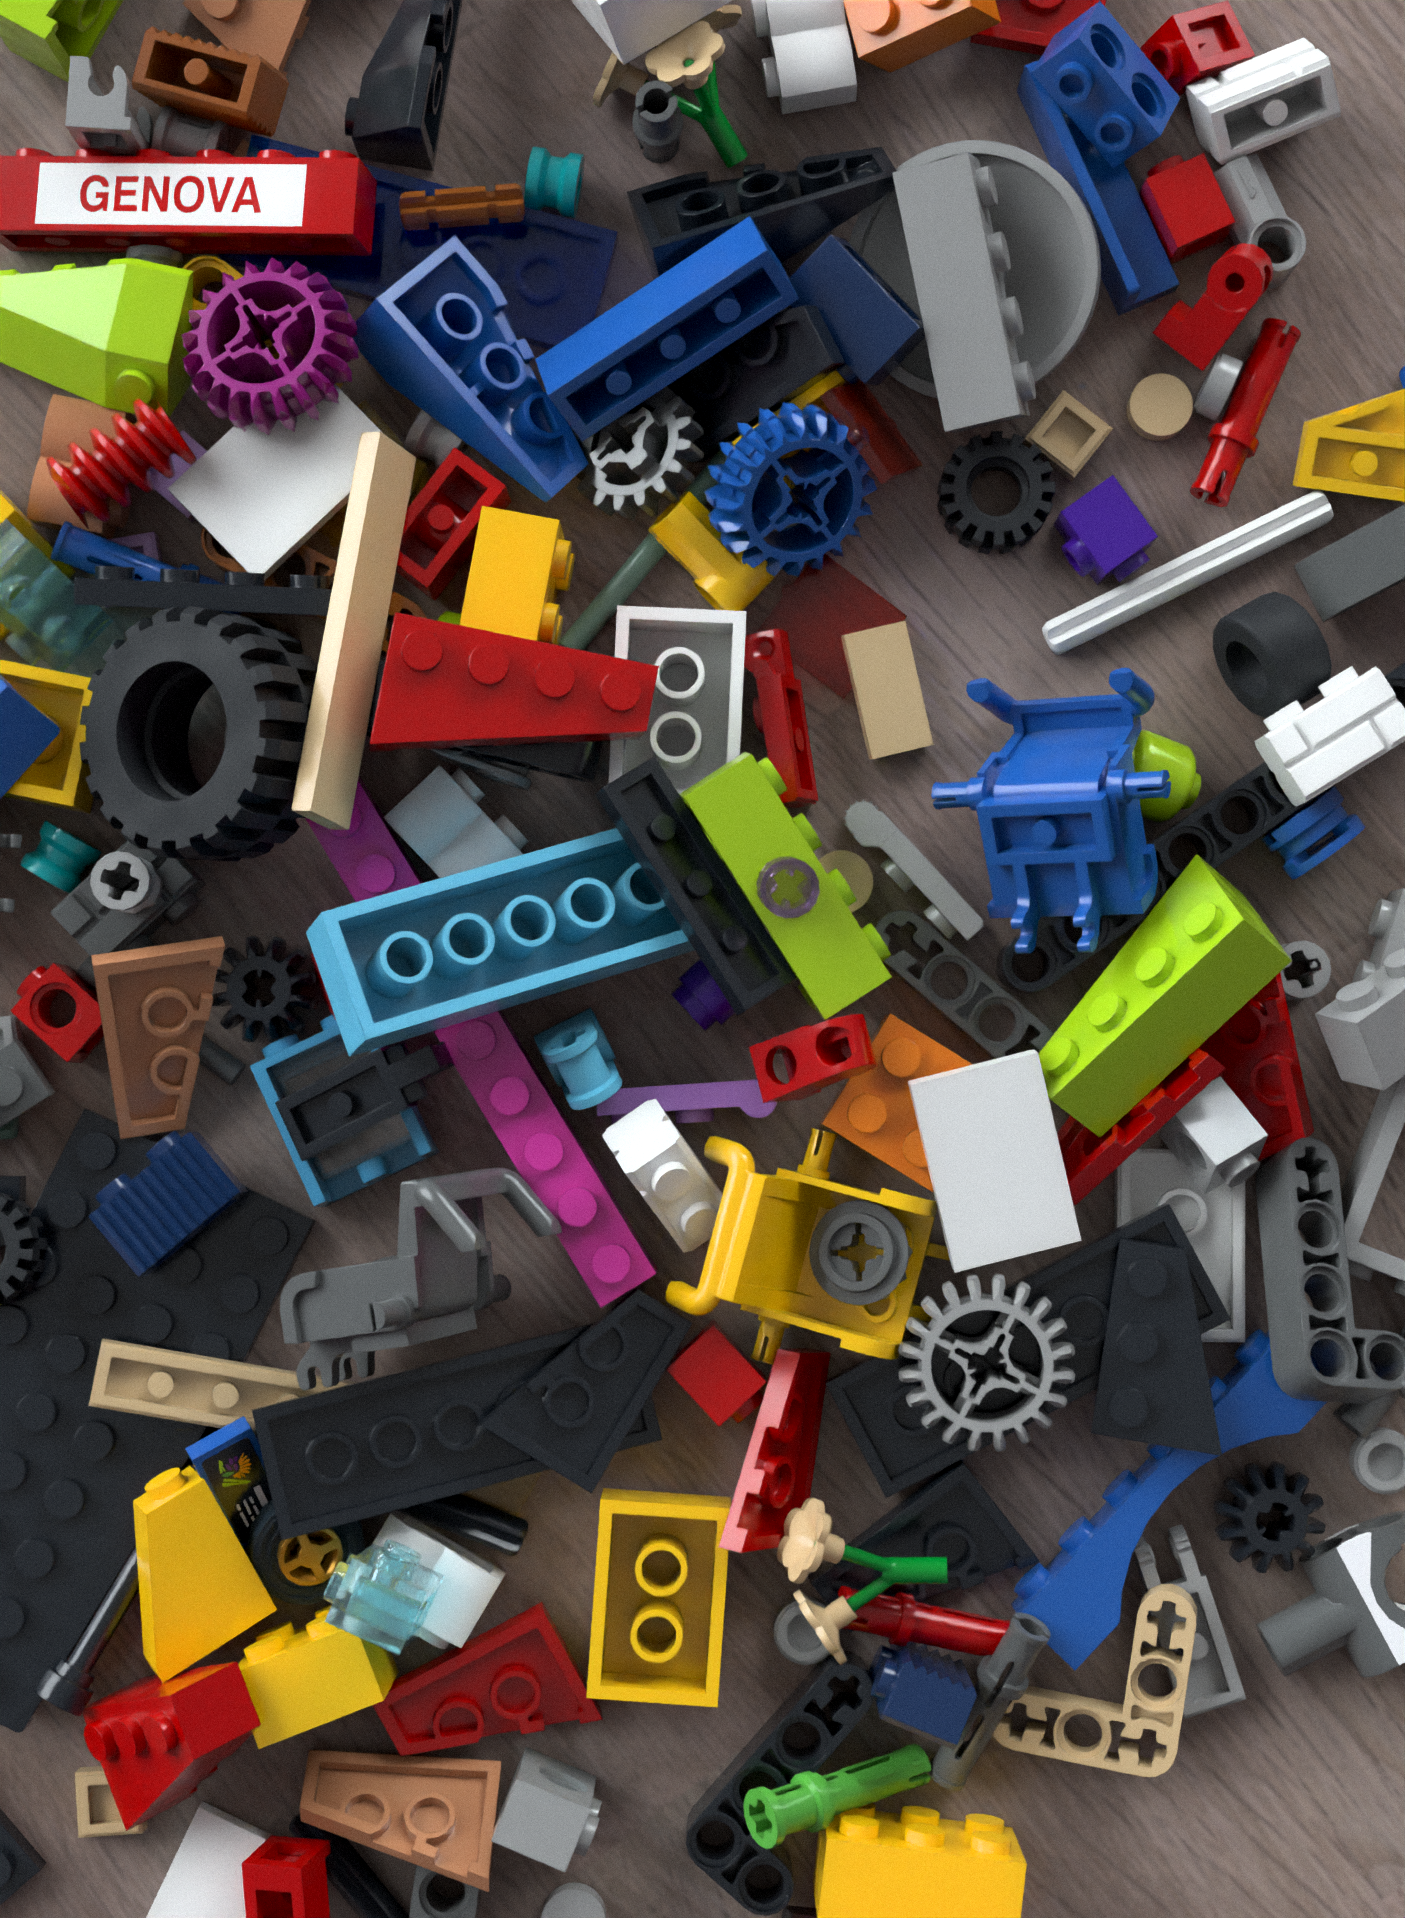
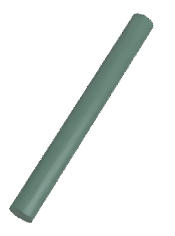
(630, 574)

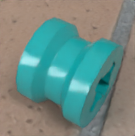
(554, 181)
(60, 857)

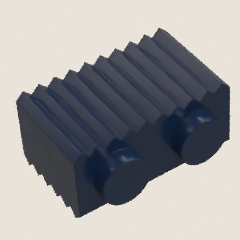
(166, 1202)
(922, 1692)

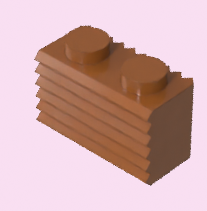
(210, 81)

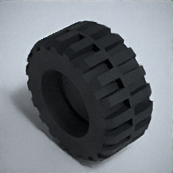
(142, 727)

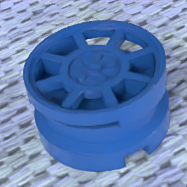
(1310, 826)

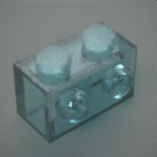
(41, 606)
(382, 1595)

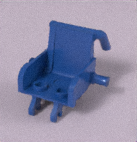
(1064, 808)

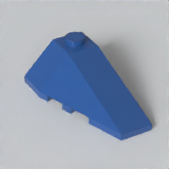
(457, 358)

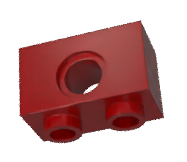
(445, 521)

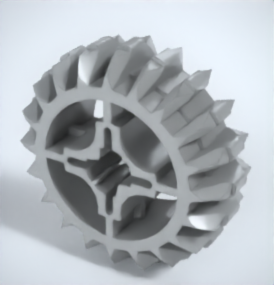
(1017, 1379)

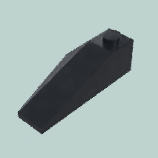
(406, 87)
(787, 207)

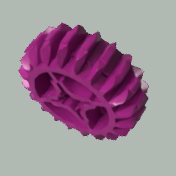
(233, 362)

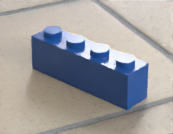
(665, 329)

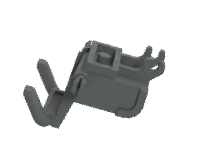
(418, 1294)

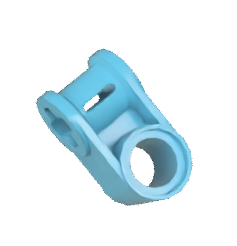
(580, 1060)

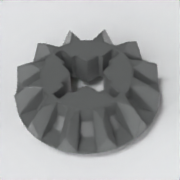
(841, 1230)

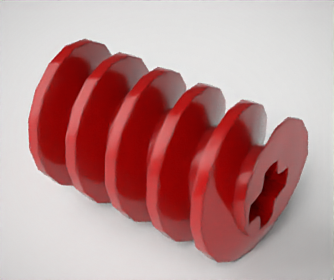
(119, 462)

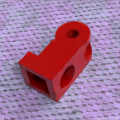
(1232, 291)
(814, 1058)

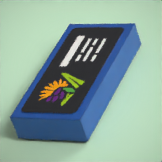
(234, 1473)

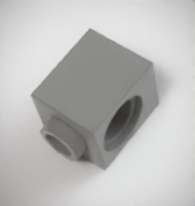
(1215, 1138)

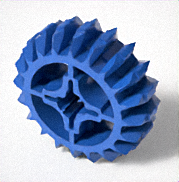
(757, 500)

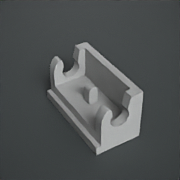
(104, 120)

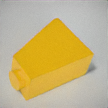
(191, 1574)

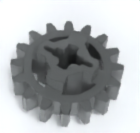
(641, 456)

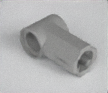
(1260, 213)

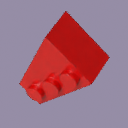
(168, 1735)

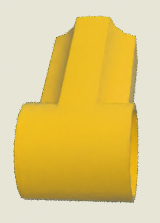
(696, 545)

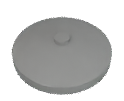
(1049, 248)

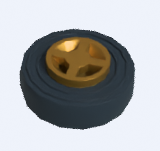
(304, 1571)

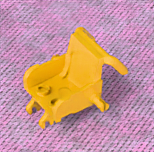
(764, 1261)

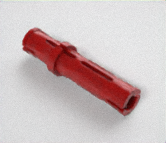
(1236, 434)
(910, 1621)

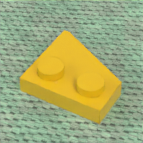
(1356, 450)

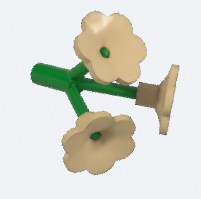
(688, 60)
(810, 1542)

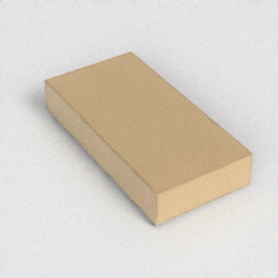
(887, 690)

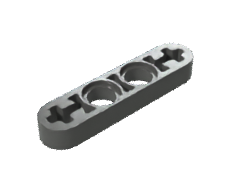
(978, 994)

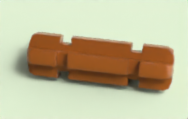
(462, 206)

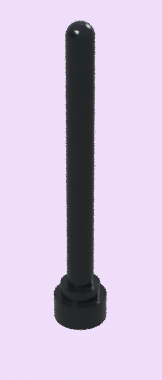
(70, 1681)

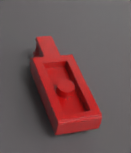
(782, 715)

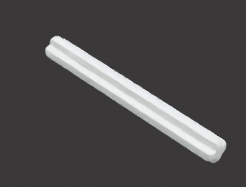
(1187, 572)

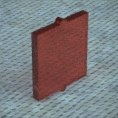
(871, 431)
(820, 611)

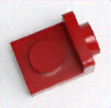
(1197, 45)

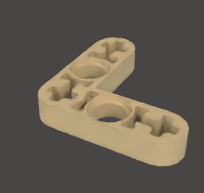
(1139, 1708)

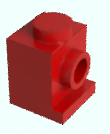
(287, 1879)

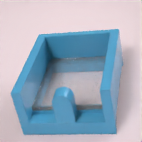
(364, 1158)

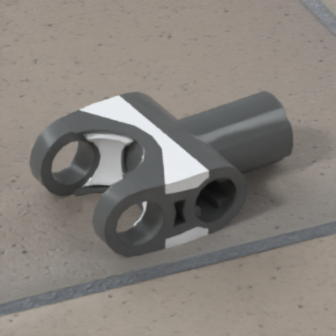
(1347, 1605)

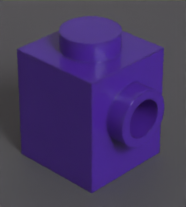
(1105, 533)

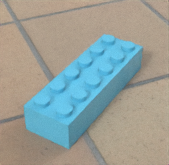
(490, 939)

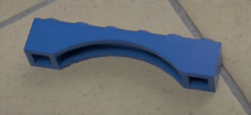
(1084, 1582)

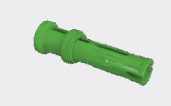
(815, 1798)

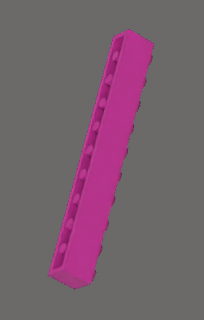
(507, 1085)

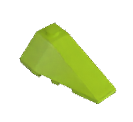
(101, 330)

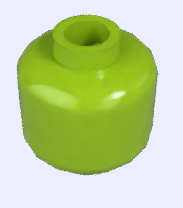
(1160, 753)

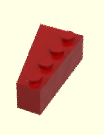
(496, 689)

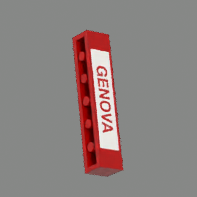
(187, 202)

